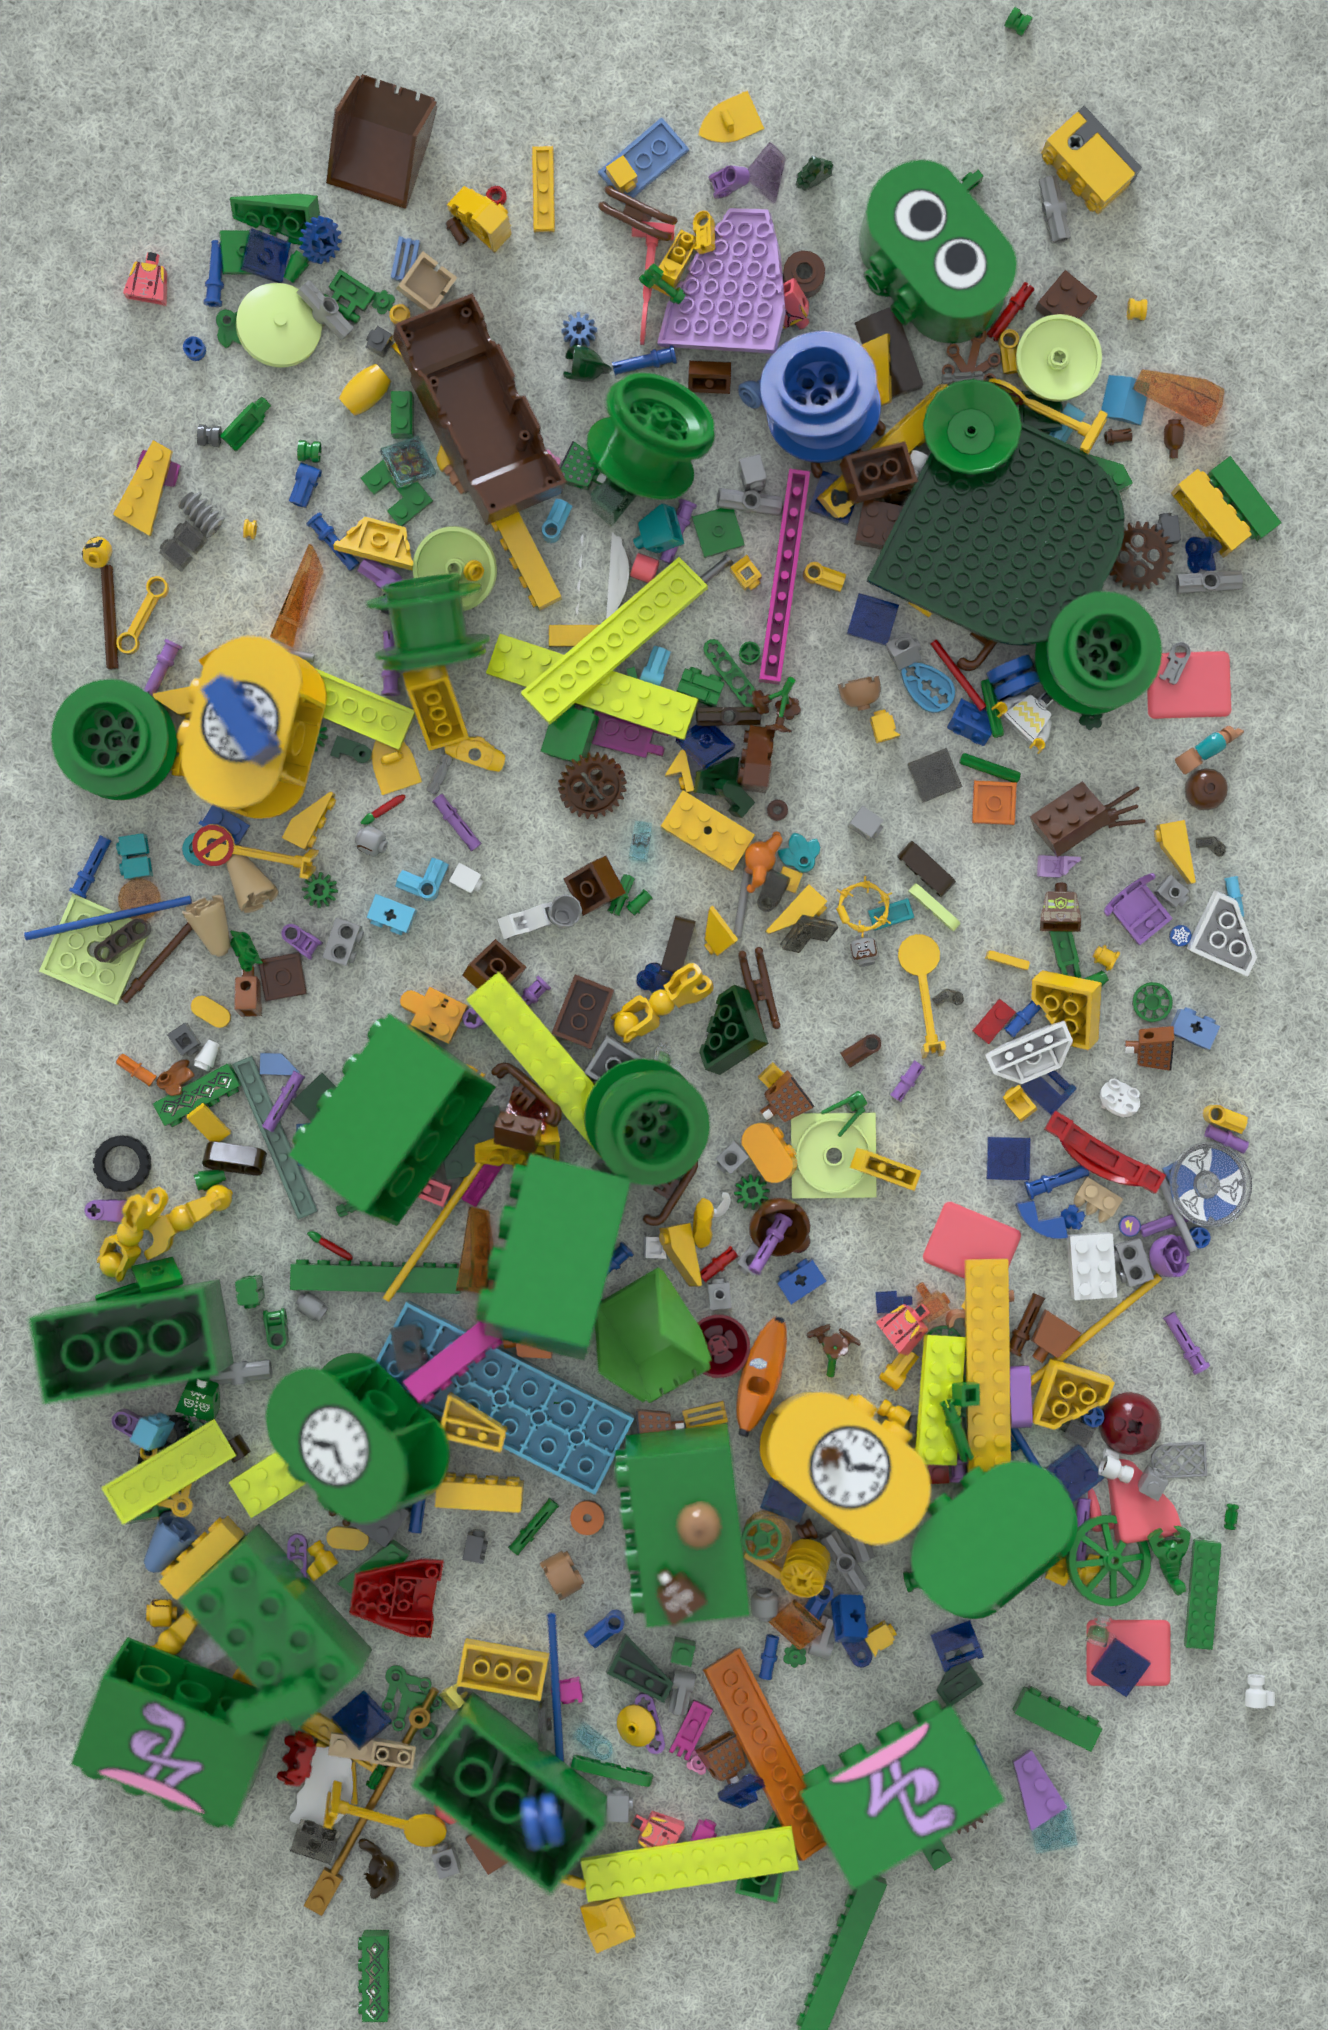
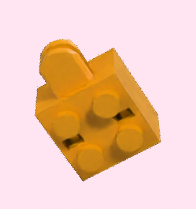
(434, 1012)

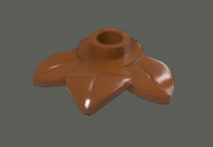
(175, 1077)

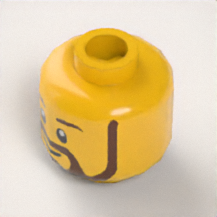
(161, 1613)

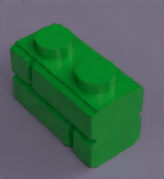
(402, 414)
(702, 687)
(250, 1291)

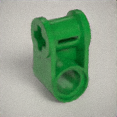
(276, 1326)

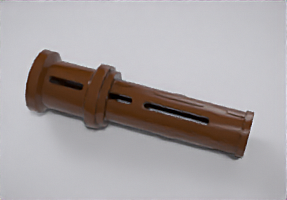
(1020, 1334)

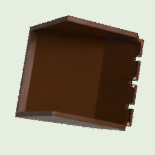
(380, 140)

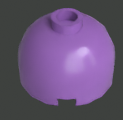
(1169, 1256)

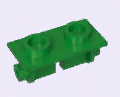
(245, 950)

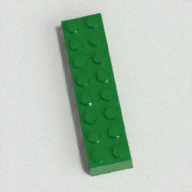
(1202, 1594)

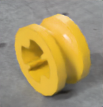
(250, 529)

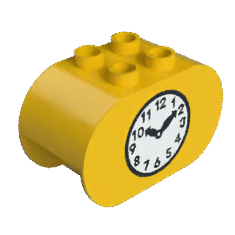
(291, 701)
(879, 1480)

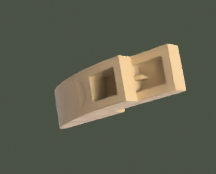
(376, 1751)

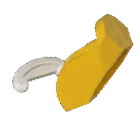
(703, 1217)

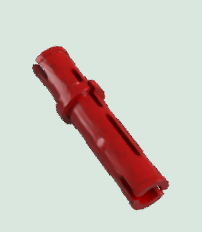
(1016, 304)

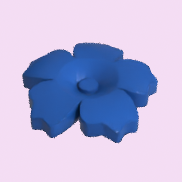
(1072, 1218)

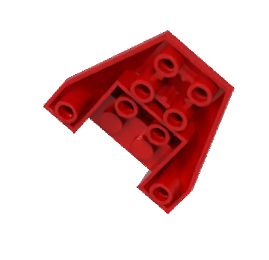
(398, 1596)

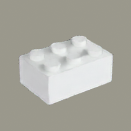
(1091, 1266)

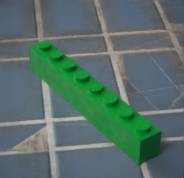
(372, 1278)
(841, 1956)

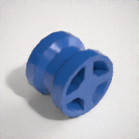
(193, 344)
(1203, 1237)
(1096, 1417)

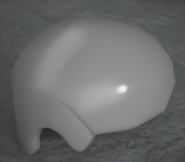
(564, 911)

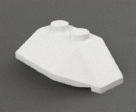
(1031, 1054)

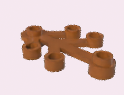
(970, 367)

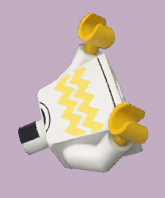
(1028, 717)

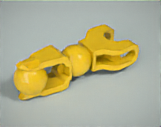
(662, 1002)
(183, 1218)
(130, 1232)
(174, 1637)

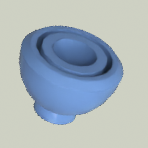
(750, 393)

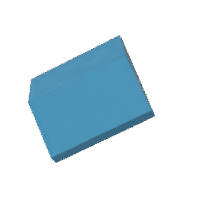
(1122, 401)

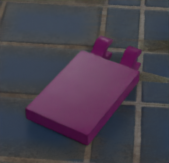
(625, 737)

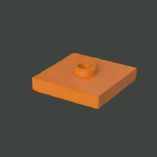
(994, 802)

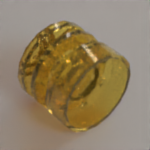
(781, 1524)

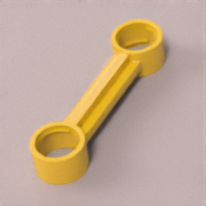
(142, 615)

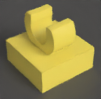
(452, 1698)

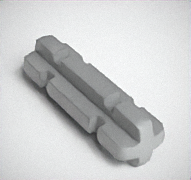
(949, 379)
(439, 774)

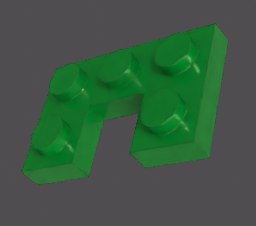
(414, 496)

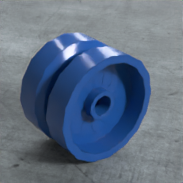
(1014, 680)
(538, 1822)

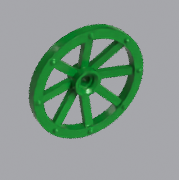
(1105, 1562)

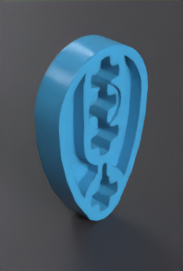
(922, 698)

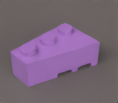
(1037, 1791)

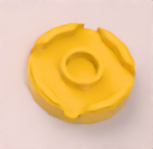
(574, 1881)

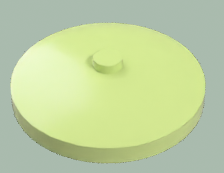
(277, 326)
(1058, 357)
(449, 552)

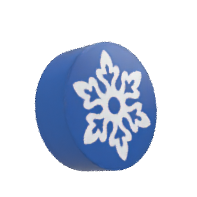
(1180, 935)

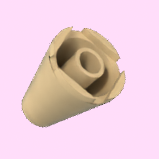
(249, 884)
(210, 924)

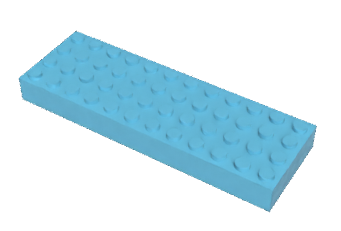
(564, 1438)

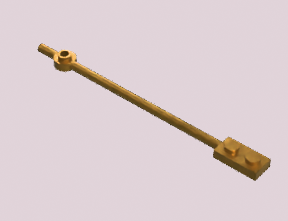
(330, 1879)

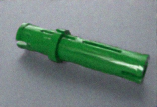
(954, 1421)
(527, 1534)

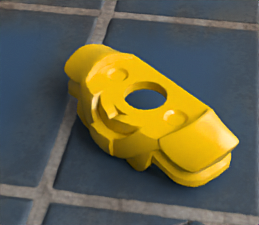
(490, 758)

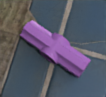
(378, 573)

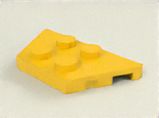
(378, 542)

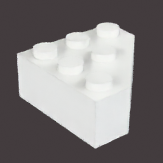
(1223, 935)

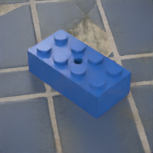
(242, 720)

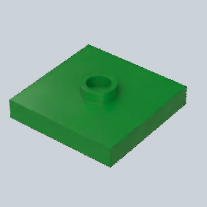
(232, 250)
(718, 531)
(157, 1275)

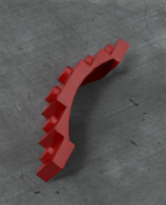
(1101, 1158)

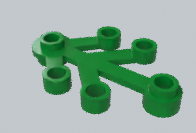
(409, 1698)

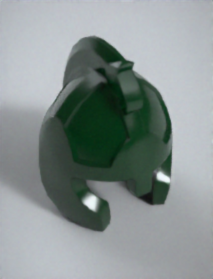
(585, 365)

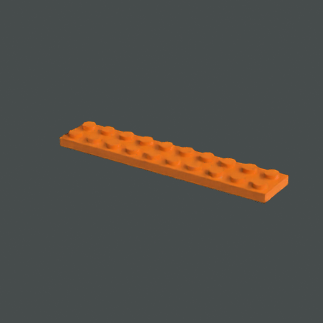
(765, 1747)

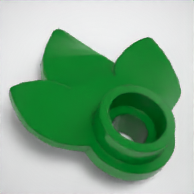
(227, 332)

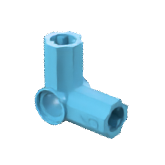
(414, 884)

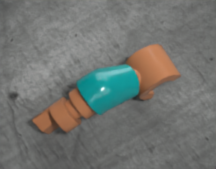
(1207, 748)

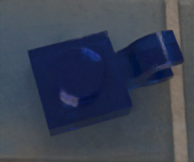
(888, 1301)

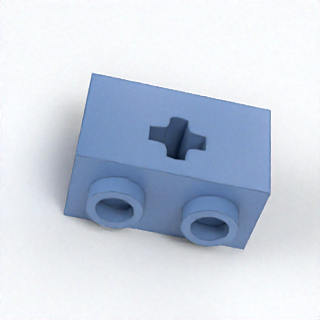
(1207, 1028)

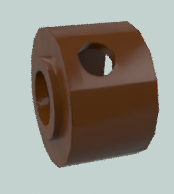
(814, 283)

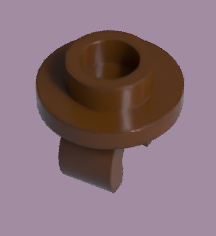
(830, 1454)

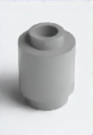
(311, 1306)

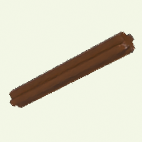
(109, 617)

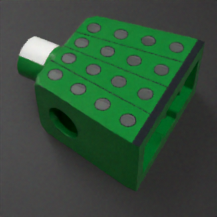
(580, 469)

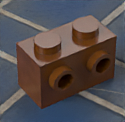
(709, 377)
(517, 1132)

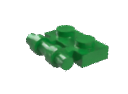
(352, 291)

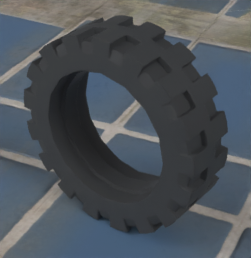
(100, 1169)

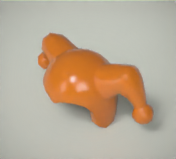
(761, 858)

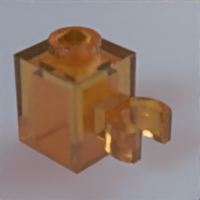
(935, 1302)

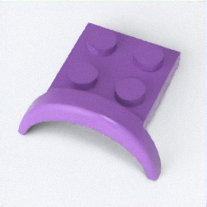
(1138, 910)

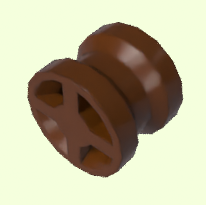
(806, 1530)

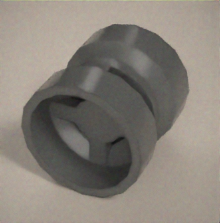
(209, 435)

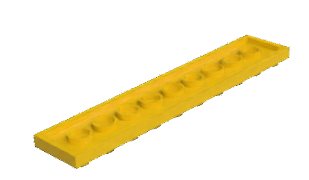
(988, 1361)

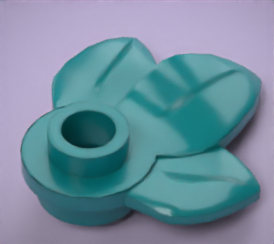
(799, 850)

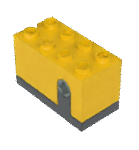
(1090, 160)

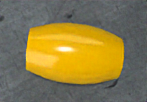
(365, 389)

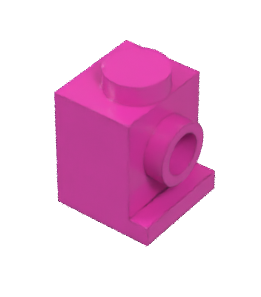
(570, 1690)
(704, 1830)

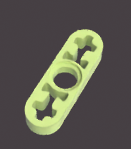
(938, 910)

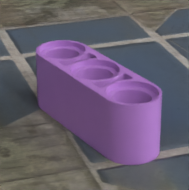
(1020, 1397)

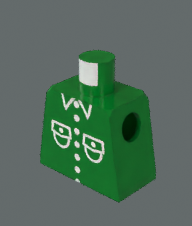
(200, 1399)

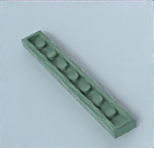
(276, 1141)

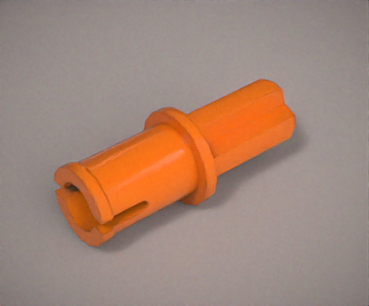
(136, 1069)

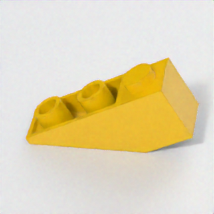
(677, 259)
(304, 826)

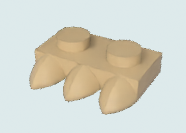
(1097, 1198)

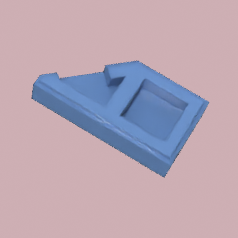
(275, 1064)

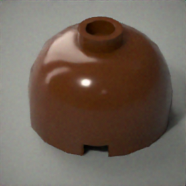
(1206, 789)

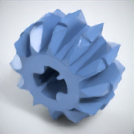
(585, 334)

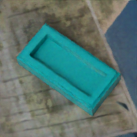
(898, 912)

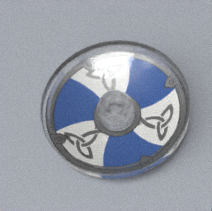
(1210, 1184)

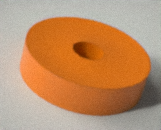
(587, 1527)

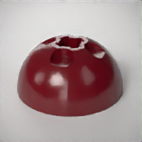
(729, 1358)
(1123, 1414)

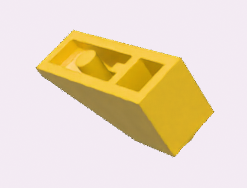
(1175, 844)
(806, 903)
(681, 1250)

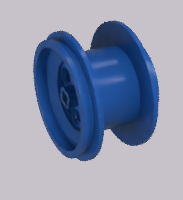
(835, 416)

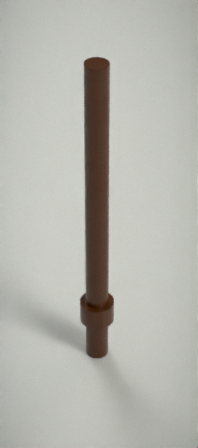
(138, 983)

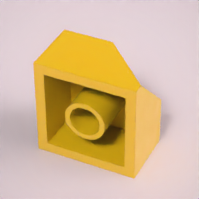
(608, 1923)

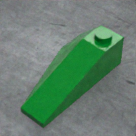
(279, 213)
(763, 1887)

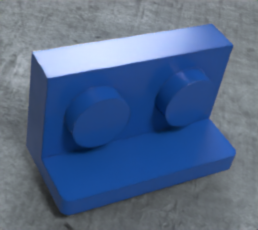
(970, 723)
(221, 817)

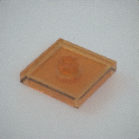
(797, 1624)

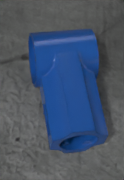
(306, 480)
(818, 1603)
(604, 1629)

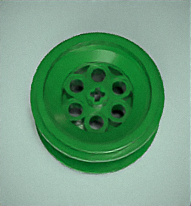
(651, 436)
(428, 622)
(1067, 669)
(83, 717)
(642, 1088)

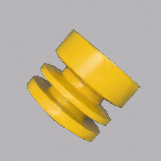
(805, 1568)

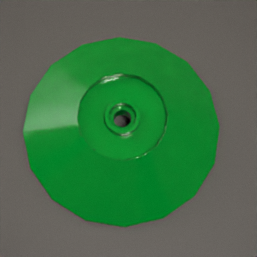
(977, 407)

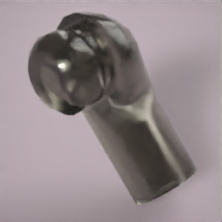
(1213, 844)
(948, 995)

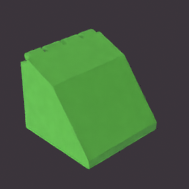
(649, 1338)

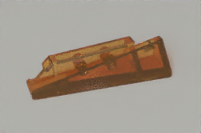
(298, 598)

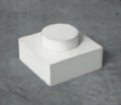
(653, 1248)

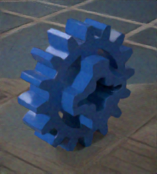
(322, 229)

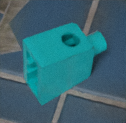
(659, 530)

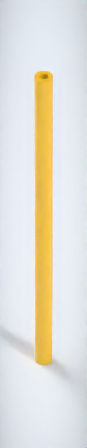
(431, 1233)
(1100, 1324)

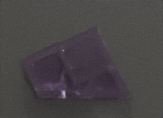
(767, 171)

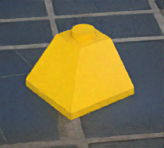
(717, 933)

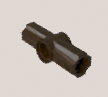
(714, 716)

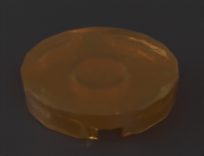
(143, 892)

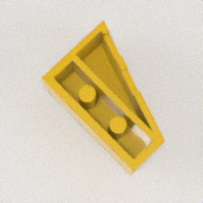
(471, 1426)

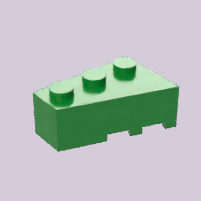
(391, 1554)

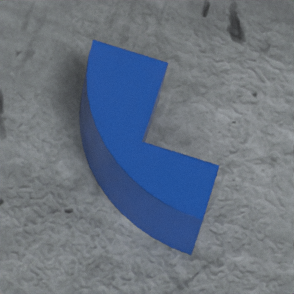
(1049, 1227)

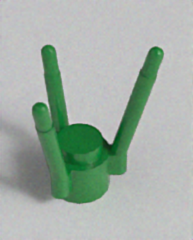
(853, 1102)

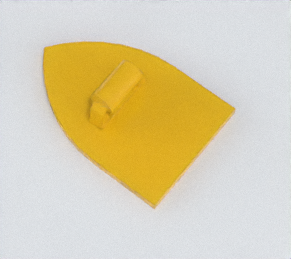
(731, 120)
(394, 767)

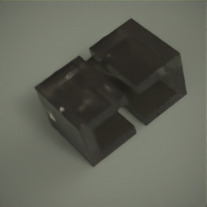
(190, 538)

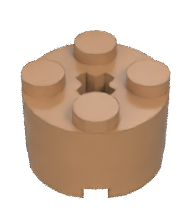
(561, 1574)

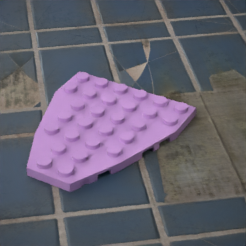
(732, 292)

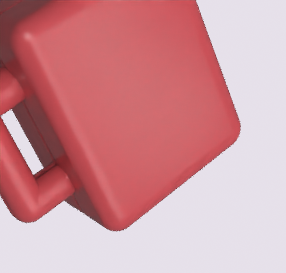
(1200, 691)
(968, 1235)
(1135, 1511)
(1145, 1637)

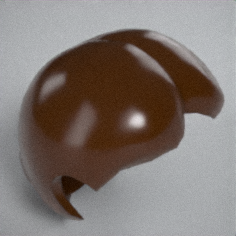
(795, 1237)

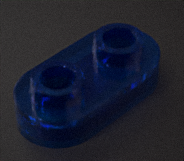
(854, 1648)

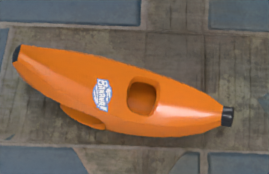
(761, 1375)

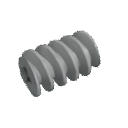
(200, 513)

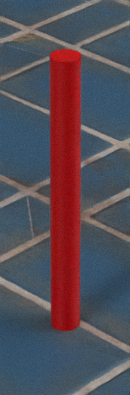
(958, 675)

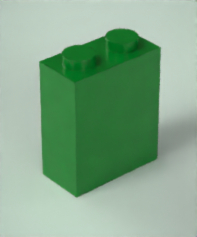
(571, 734)

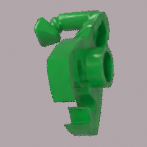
(1170, 1555)

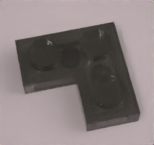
(806, 929)

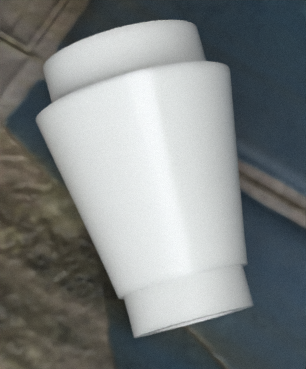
(206, 1057)

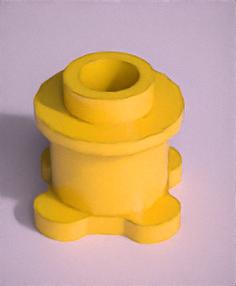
(1105, 957)

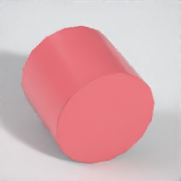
(644, 568)

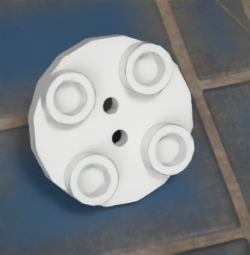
(1120, 1098)

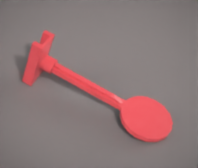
(651, 243)

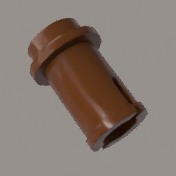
(457, 230)
(1117, 436)

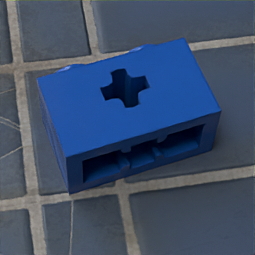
(796, 1291)
(849, 1618)

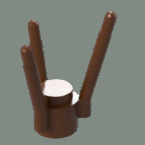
(1113, 813)

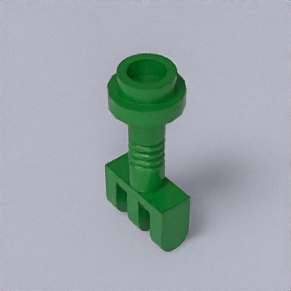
(653, 276)

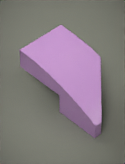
(1055, 866)

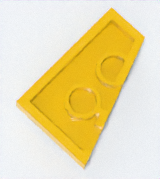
(879, 352)

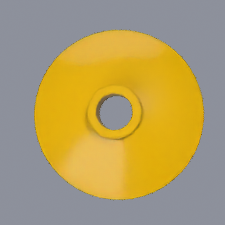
(642, 1722)

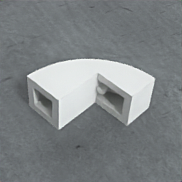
(525, 921)

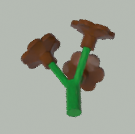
(786, 707)
(833, 1346)

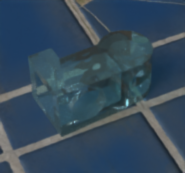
(640, 841)

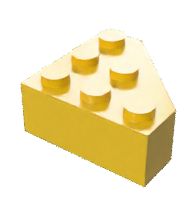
(481, 217)
(1072, 1001)
(1068, 1393)

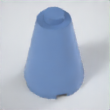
(168, 1541)

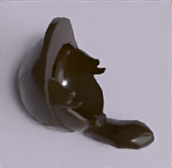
(382, 1870)

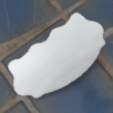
(617, 575)
(312, 1797)

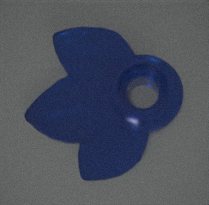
(1203, 556)
(653, 977)

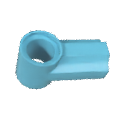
(1073, 412)
(556, 519)
(654, 671)

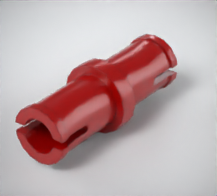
(718, 1264)

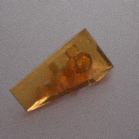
(1189, 396)
(476, 1253)

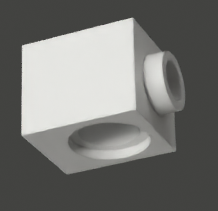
(466, 878)

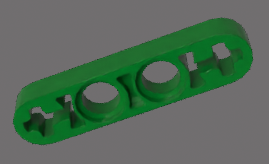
(728, 676)
(612, 1771)

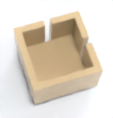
(424, 284)

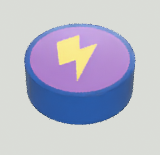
(1129, 1225)

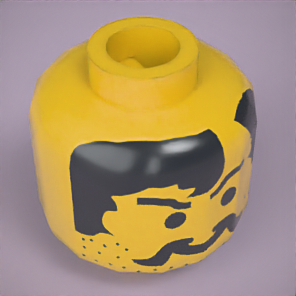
(97, 552)

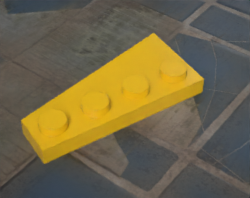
(144, 492)

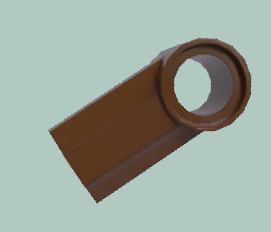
(859, 1051)

